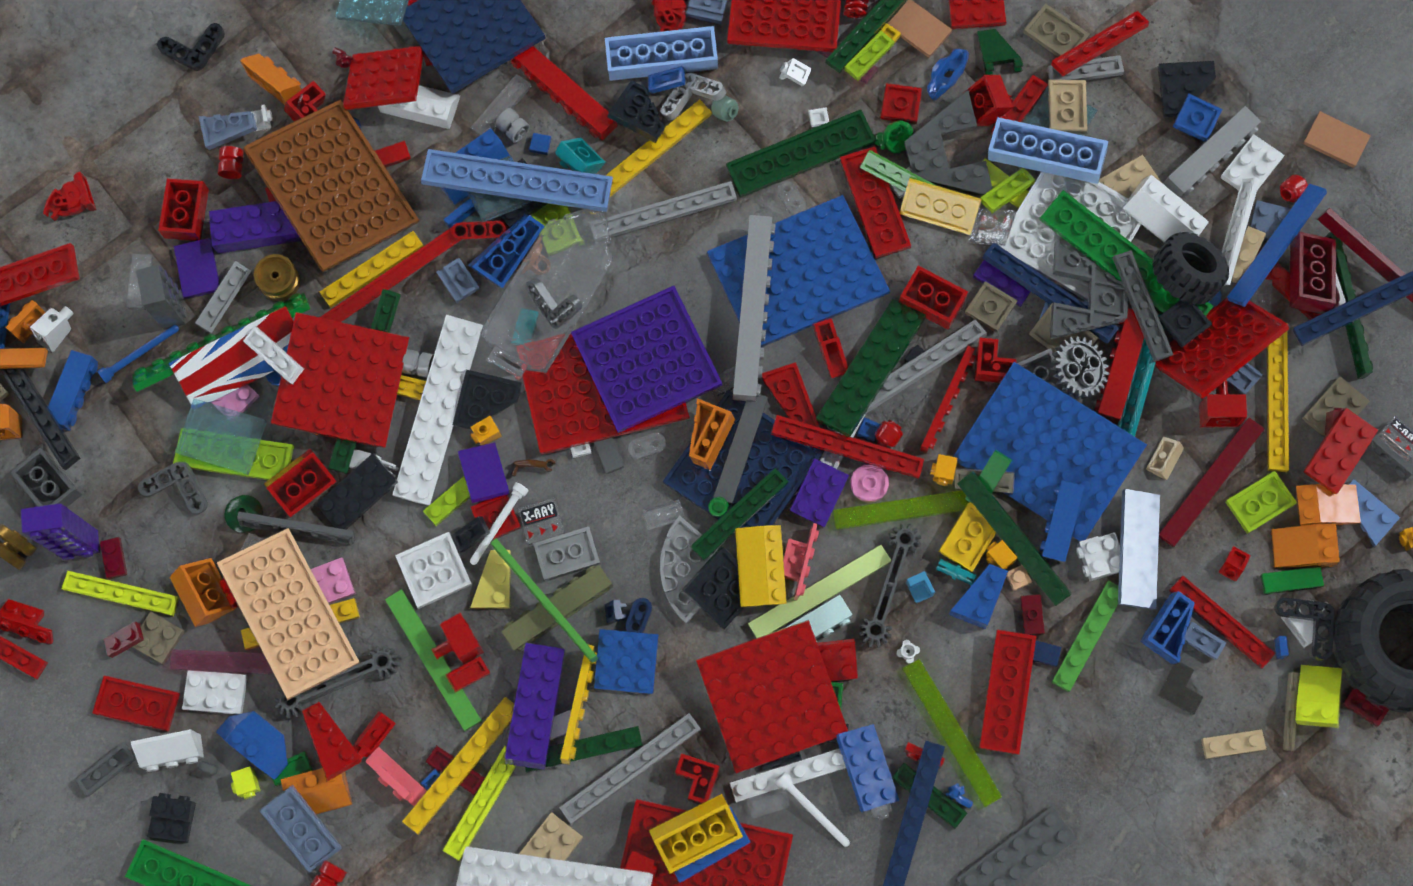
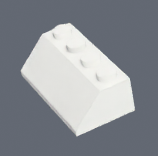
(431, 107)
(1162, 210)

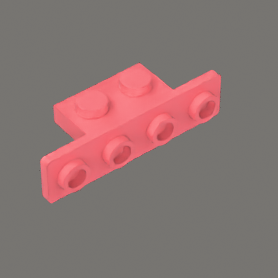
(796, 560)
(396, 777)

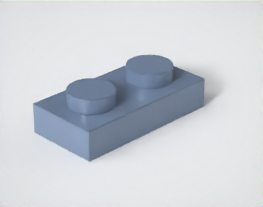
(1204, 641)

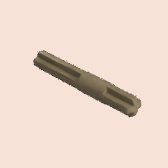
(1290, 711)

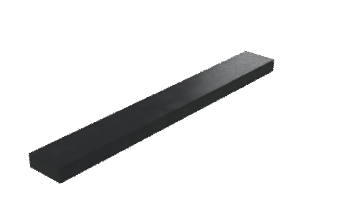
(41, 416)

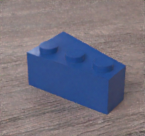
(980, 599)
(1169, 627)

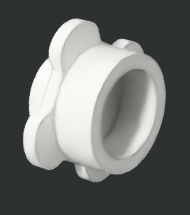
(909, 657)

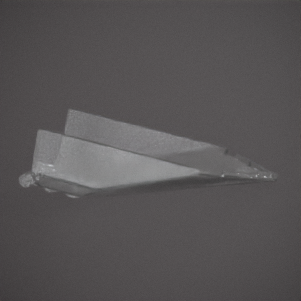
(569, 261)

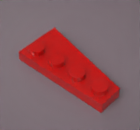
(790, 393)
(330, 743)

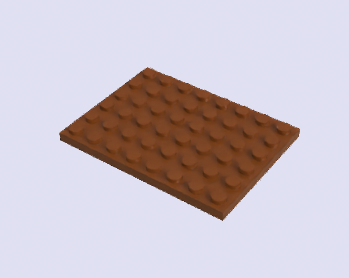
(331, 185)

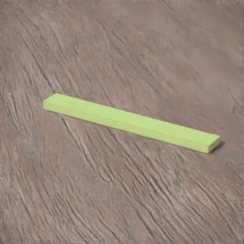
(820, 592)

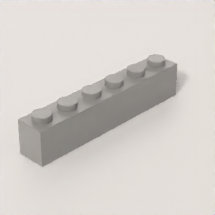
(1212, 151)

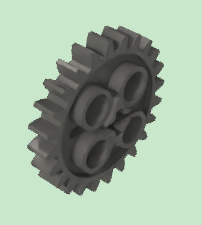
(1084, 364)

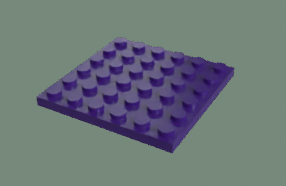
(646, 359)

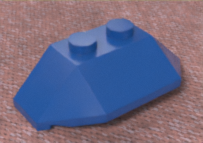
(256, 741)

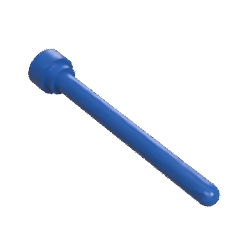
(108, 372)

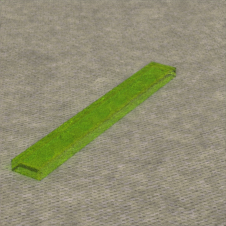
(899, 509)
(952, 733)

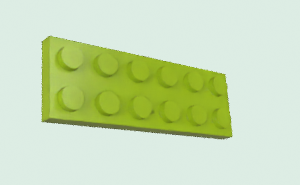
(268, 461)

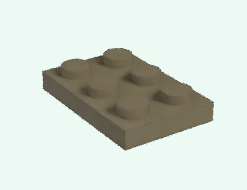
(1055, 31)
(1041, 333)
(1339, 395)

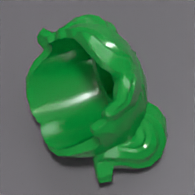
(894, 136)

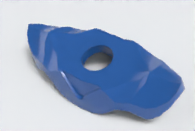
(954, 62)

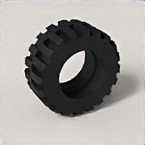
(1190, 268)

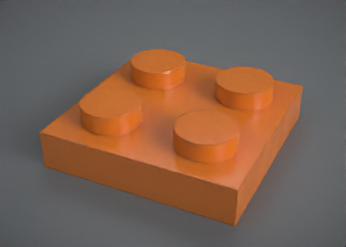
(21, 324)

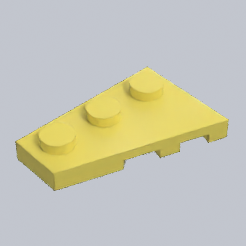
(494, 585)

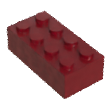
(1312, 273)

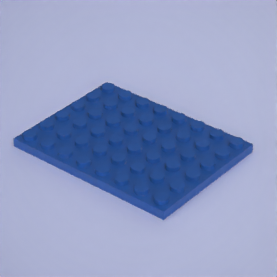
(816, 269)
(1051, 442)

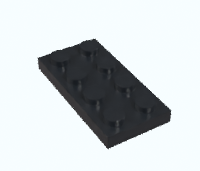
(357, 493)

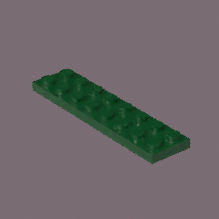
(800, 153)
(870, 368)

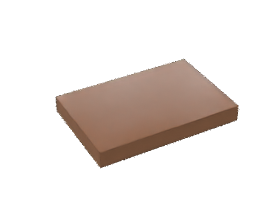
(920, 28)
(1336, 139)

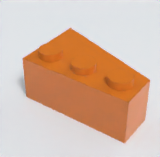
(709, 433)

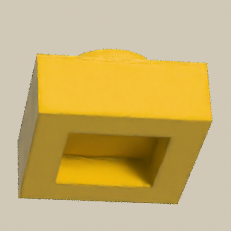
(891, 32)

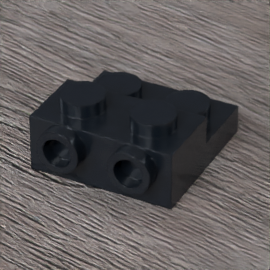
(171, 817)

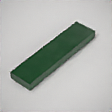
(938, 802)

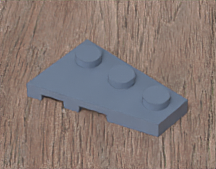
(223, 129)

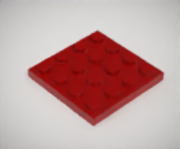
(383, 77)

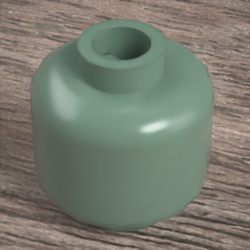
(725, 108)

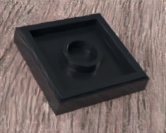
(1184, 322)

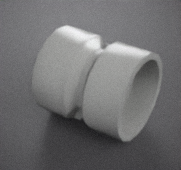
(512, 125)
(417, 363)

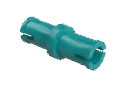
(956, 572)

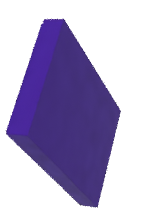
(197, 268)
(483, 472)

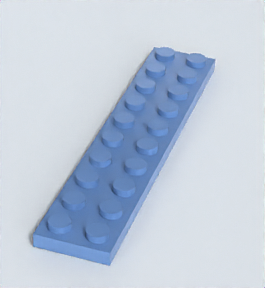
(517, 180)

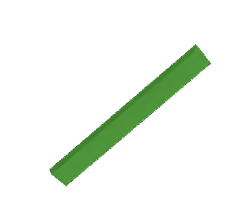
(545, 602)
(438, 668)

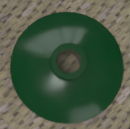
(246, 502)

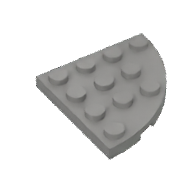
(679, 566)

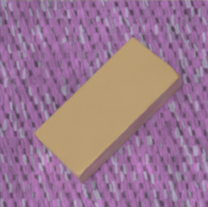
(1165, 457)

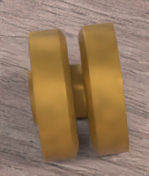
(276, 277)
(12, 545)

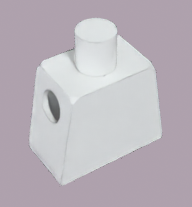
(52, 328)
(1303, 628)

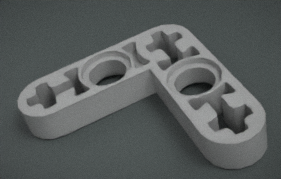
(693, 82)

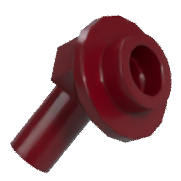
(343, 60)

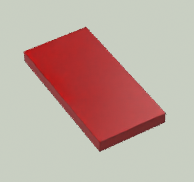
(136, 703)

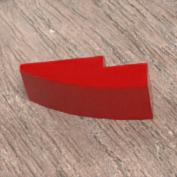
(830, 347)

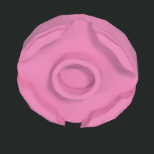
(869, 483)

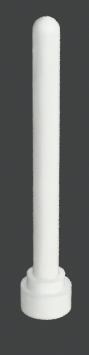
(518, 492)
(785, 782)

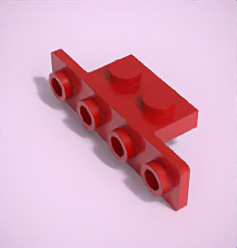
(24, 621)

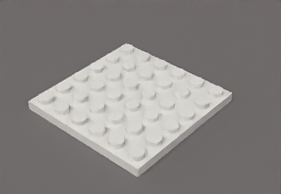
(1034, 241)

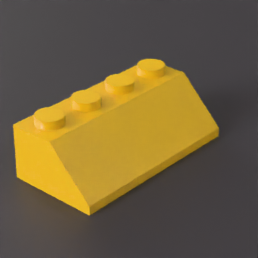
(760, 566)
(696, 833)

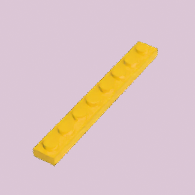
(652, 151)
(1277, 405)
(460, 767)

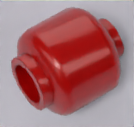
(1293, 188)
(888, 434)

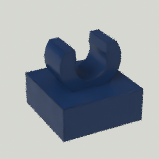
(613, 611)

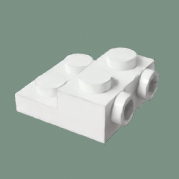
(1099, 556)

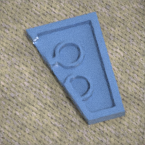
(1374, 515)

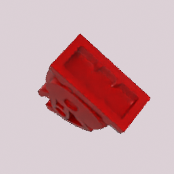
(664, 9)
(70, 199)

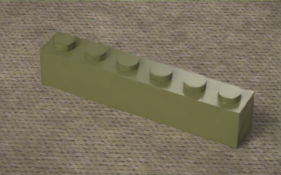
(568, 602)

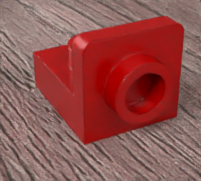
(1234, 564)

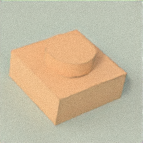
(1018, 578)

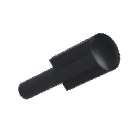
(786, 760)

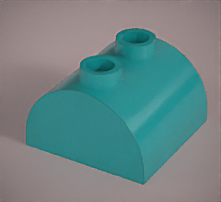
(579, 156)

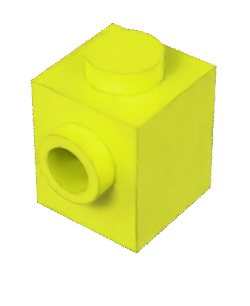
(245, 783)

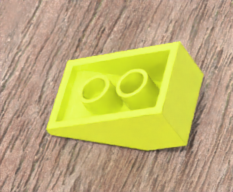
(1319, 696)

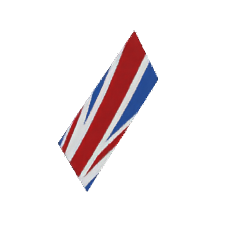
(229, 360)

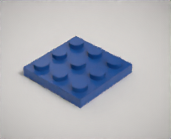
(626, 661)

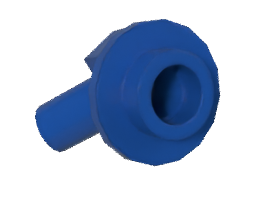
(956, 792)

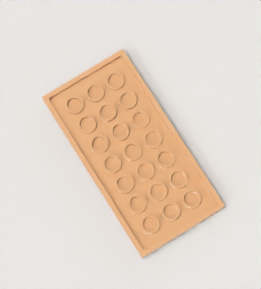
(288, 613)

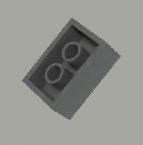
(45, 480)

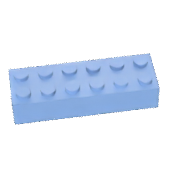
(659, 51)
(1047, 150)

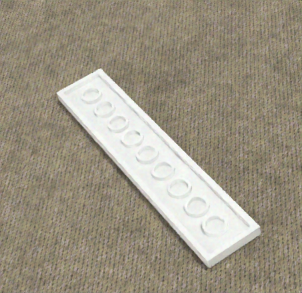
(437, 411)
(500, 868)

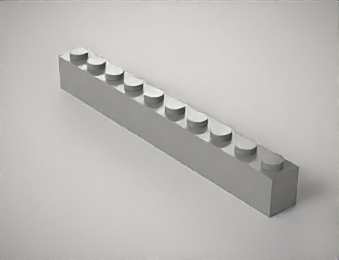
(752, 308)

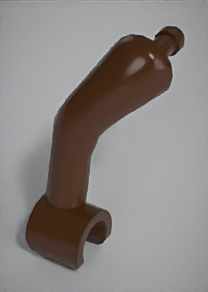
(531, 463)

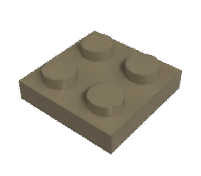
(991, 307)
(159, 638)

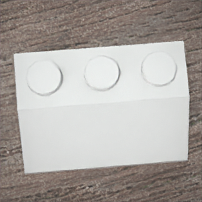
(168, 750)

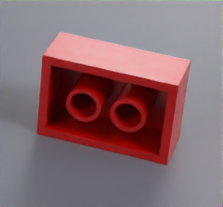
(183, 209)
(933, 297)
(300, 482)

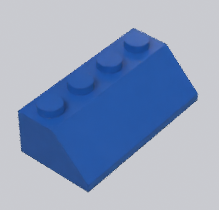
(487, 146)

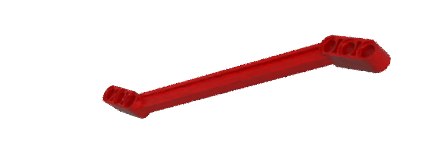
(409, 266)

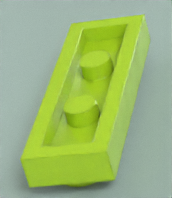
(869, 56)
(1007, 190)
(448, 502)

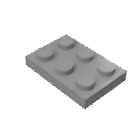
(566, 553)

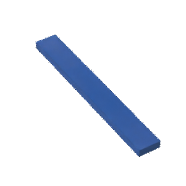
(1277, 245)

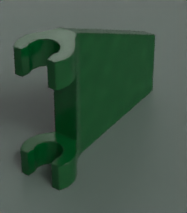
(997, 51)

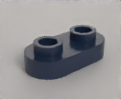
(638, 617)

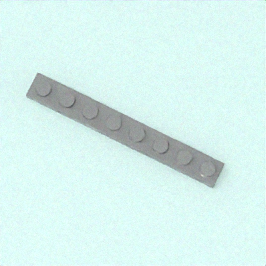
(671, 209)
(928, 361)
(630, 768)

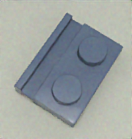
(707, 10)
(458, 280)
(1244, 378)

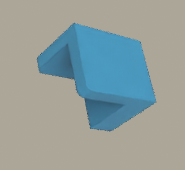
(920, 587)

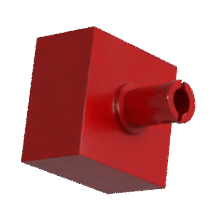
(989, 99)
(1223, 408)
(459, 640)

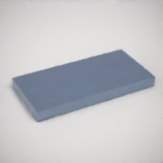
(300, 828)

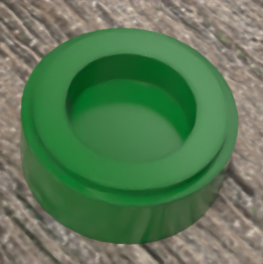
(718, 506)

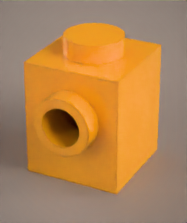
(485, 431)
(944, 469)
(1000, 555)

